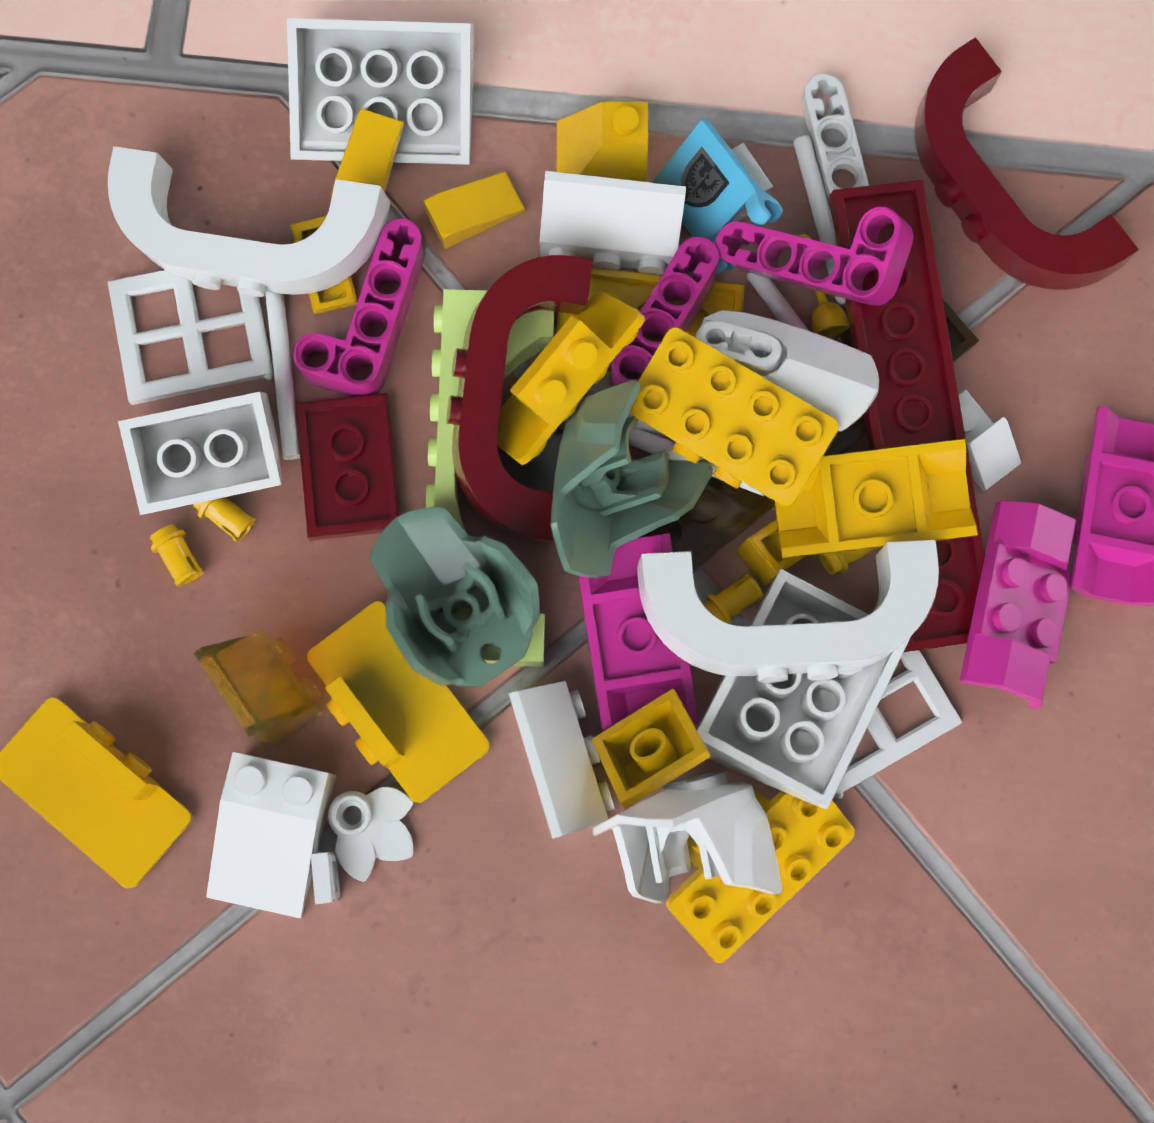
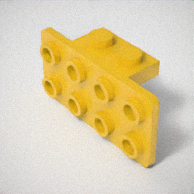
(564, 374)
(732, 418)
(398, 713)
(93, 792)
(728, 915)

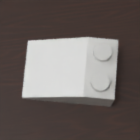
(266, 834)

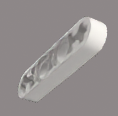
(832, 158)

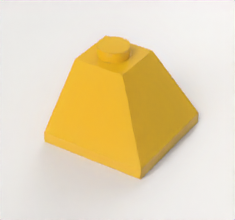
(605, 141)
(650, 748)

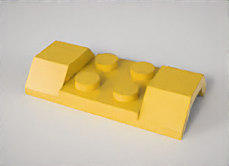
(879, 499)

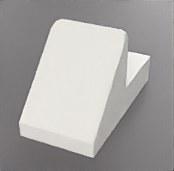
(988, 444)

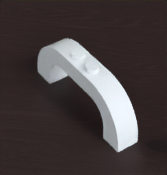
(330, 255)
(906, 593)

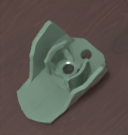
(606, 495)
(432, 573)

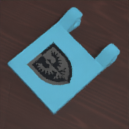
(715, 186)

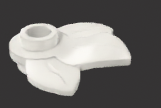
(376, 835)

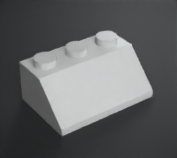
(611, 221)
(202, 452)
(561, 758)

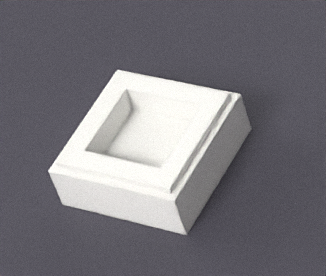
(325, 877)

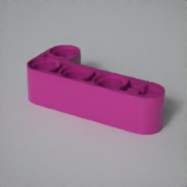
(694, 255)
(810, 255)
(370, 309)

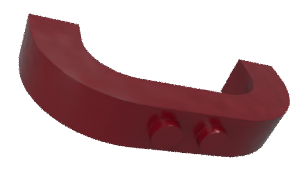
(981, 201)
(539, 284)

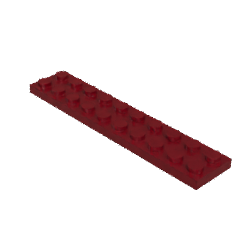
(916, 384)

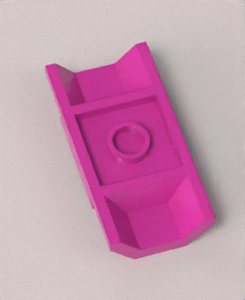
(1117, 513)
(1020, 600)
(625, 652)

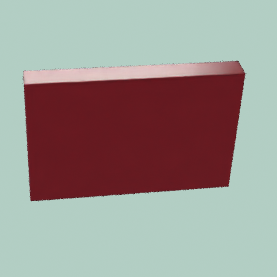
(347, 466)

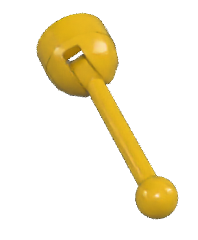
(828, 317)

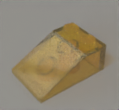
(262, 686)

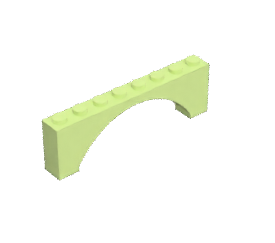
(526, 339)

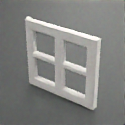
(191, 330)
(889, 747)

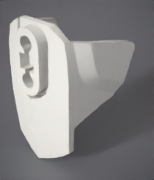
(801, 362)
(719, 817)

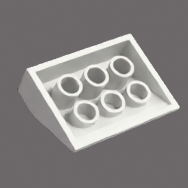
(388, 68)
(798, 729)

